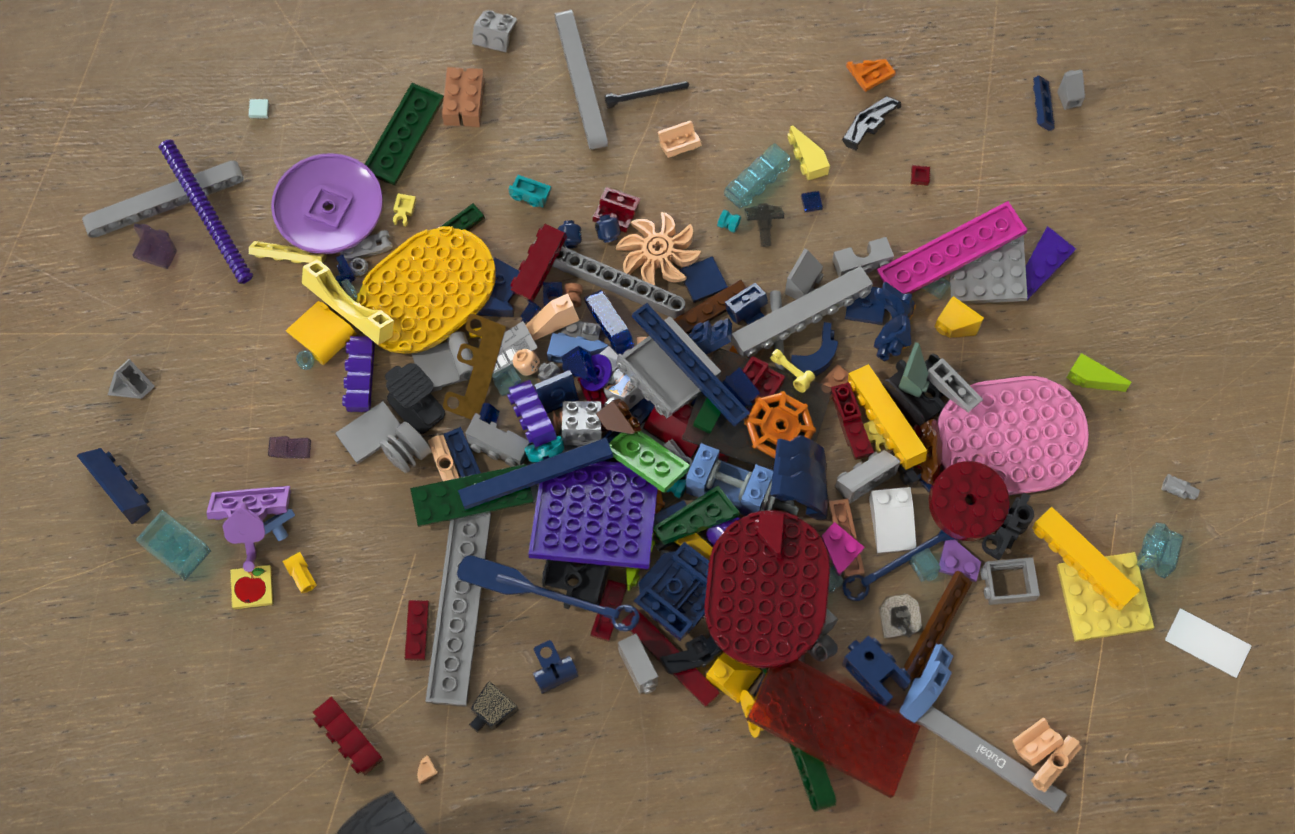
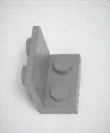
(580, 422)

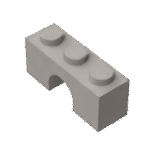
(879, 255)

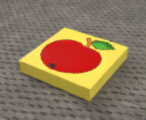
(252, 587)

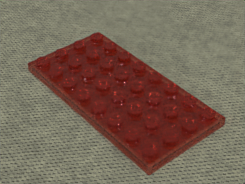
(835, 725)

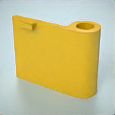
(321, 332)

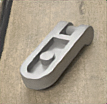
(369, 247)

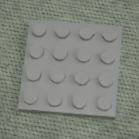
(993, 277)

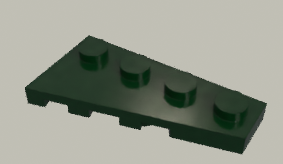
(697, 516)

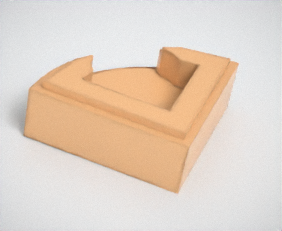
(426, 770)

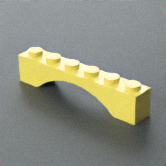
(371, 322)

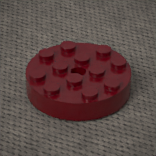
(987, 495)

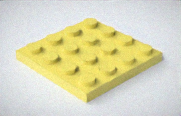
(1092, 615)

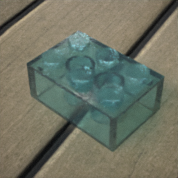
(173, 545)

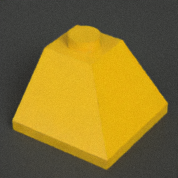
(958, 320)
(732, 676)

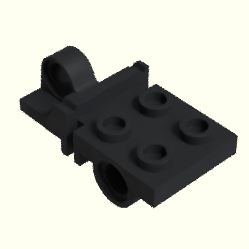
(1016, 523)

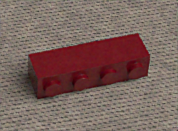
(538, 263)

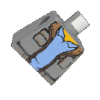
(621, 388)

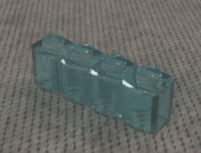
(757, 176)

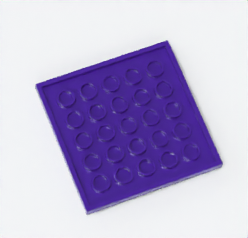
(595, 517)

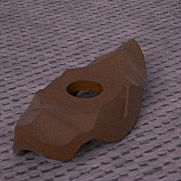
(931, 438)

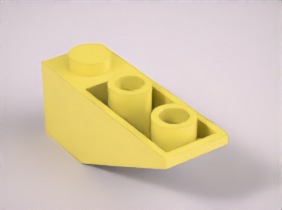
(812, 157)

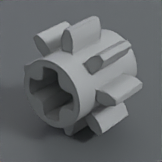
(548, 371)

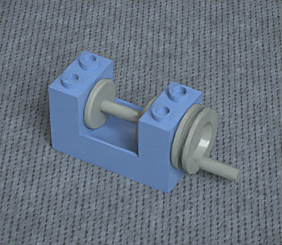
(744, 488)

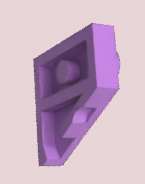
(957, 558)

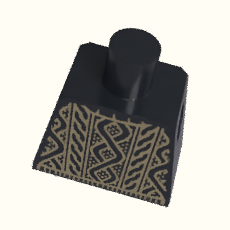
(491, 708)

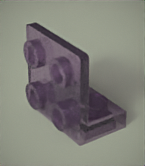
(154, 246)

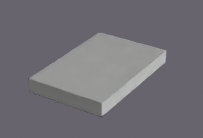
(366, 432)

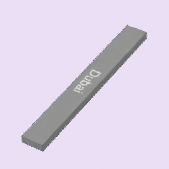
(990, 757)

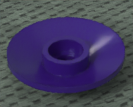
(603, 370)

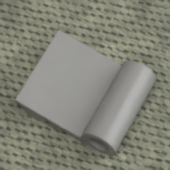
(442, 364)

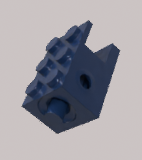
(872, 667)

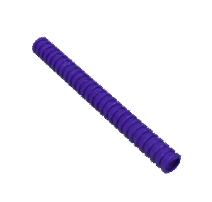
(205, 211)

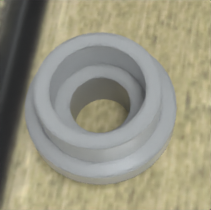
(359, 262)

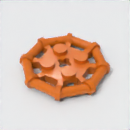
(776, 415)

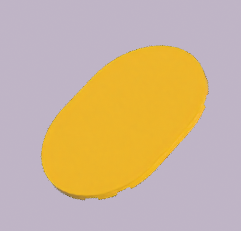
(430, 287)

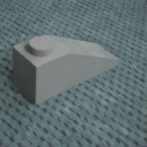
(953, 385)

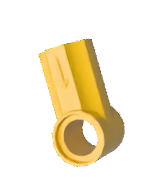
(299, 571)

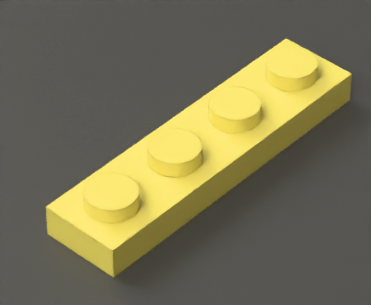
(282, 252)

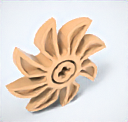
(670, 249)

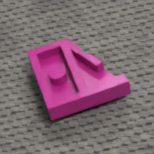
(841, 547)

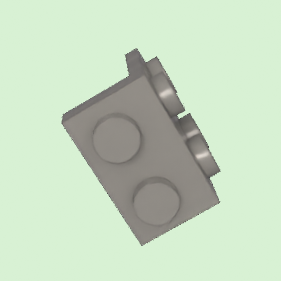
(493, 30)

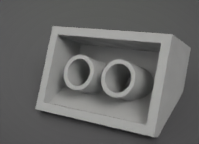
(867, 475)

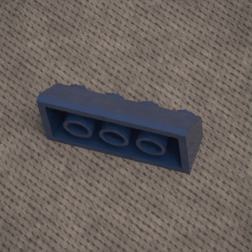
(115, 484)

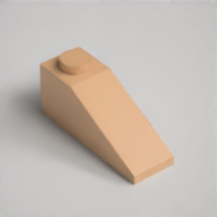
(553, 317)

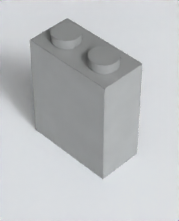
(638, 664)

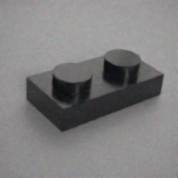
(907, 476)

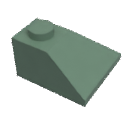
(915, 373)

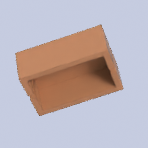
(463, 96)

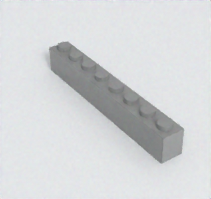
(801, 312)

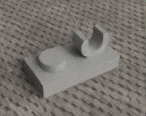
(583, 329)

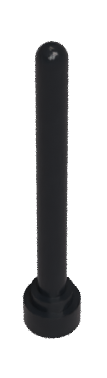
(613, 99)

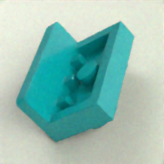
(529, 191)

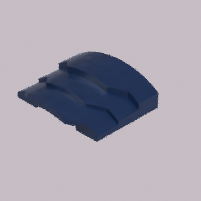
(801, 475)
(676, 590)

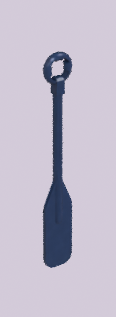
(511, 581)
(866, 581)

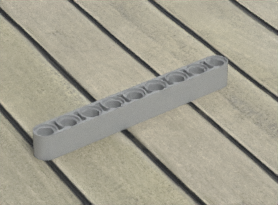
(581, 80)
(159, 200)
(619, 278)

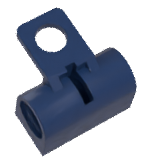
(747, 305)
(554, 670)

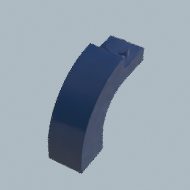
(822, 359)

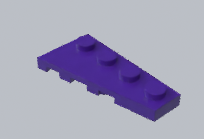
(1046, 260)

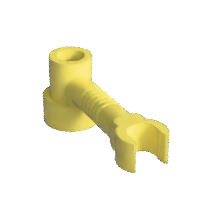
(803, 380)

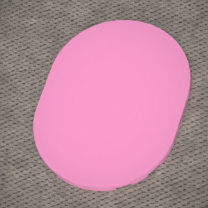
(1021, 430)

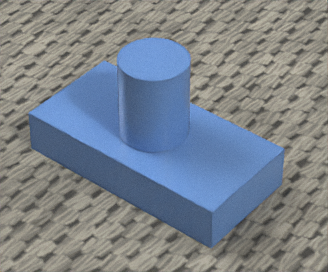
(275, 524)

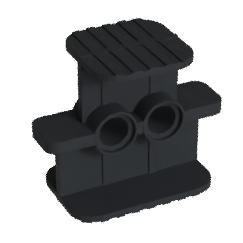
(412, 397)
(915, 409)
(590, 577)

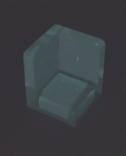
(506, 378)

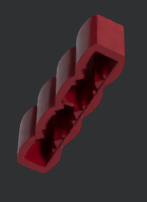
(348, 736)

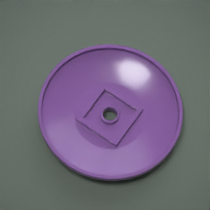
(321, 181)

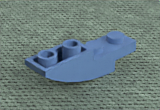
(927, 688)

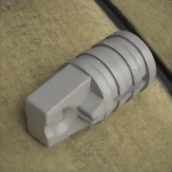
(1179, 487)

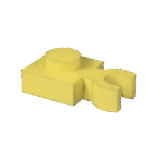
(403, 206)
(874, 436)

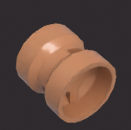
(574, 291)

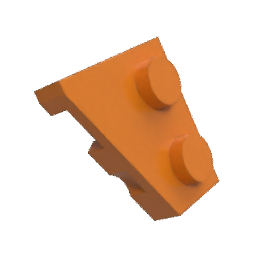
(871, 73)

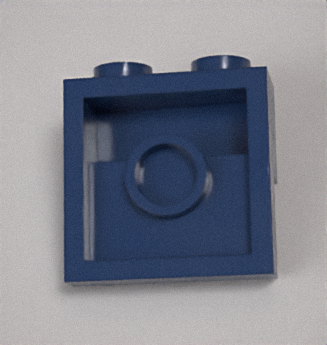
(711, 337)

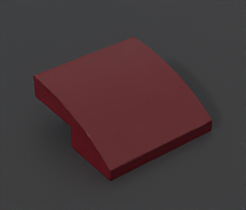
(617, 205)
(764, 378)

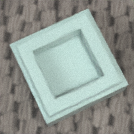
(258, 108)

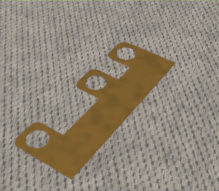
(483, 367)

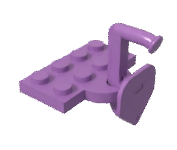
(246, 514)

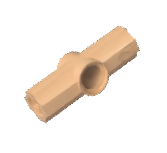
(441, 453)
(1049, 771)

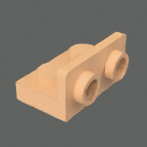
(1037, 742)

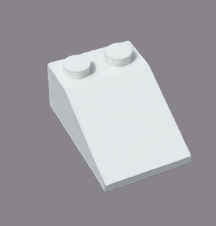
(893, 520)

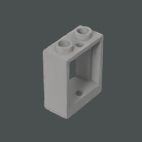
(1030, 578)

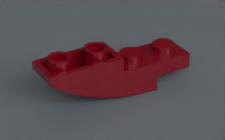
(850, 421)

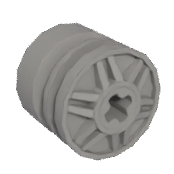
(403, 449)

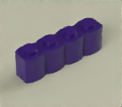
(360, 374)
(532, 414)

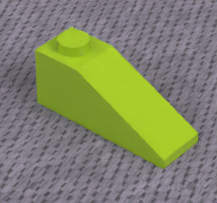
(1094, 375)

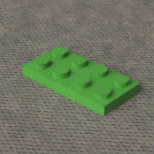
(649, 459)

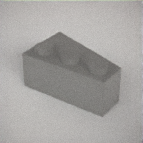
(496, 442)

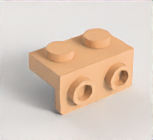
(679, 139)

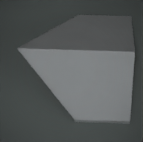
(129, 382)

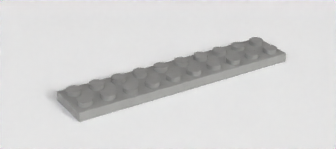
(457, 614)

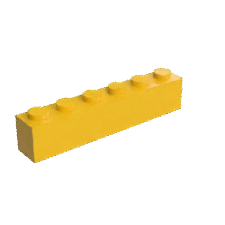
(887, 417)
(1085, 559)

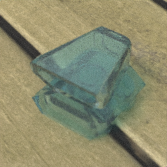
(1160, 550)

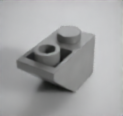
(1072, 89)

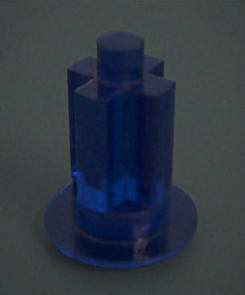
(529, 311)

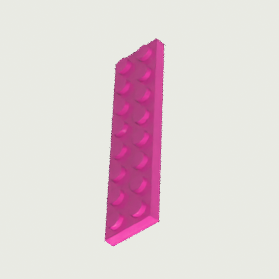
(953, 249)

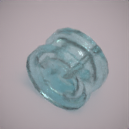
(309, 364)

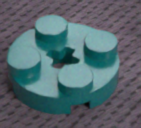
(551, 448)

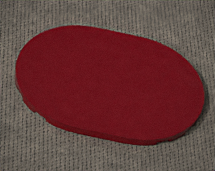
(766, 606)

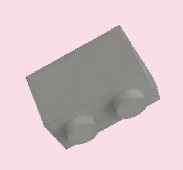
(804, 276)

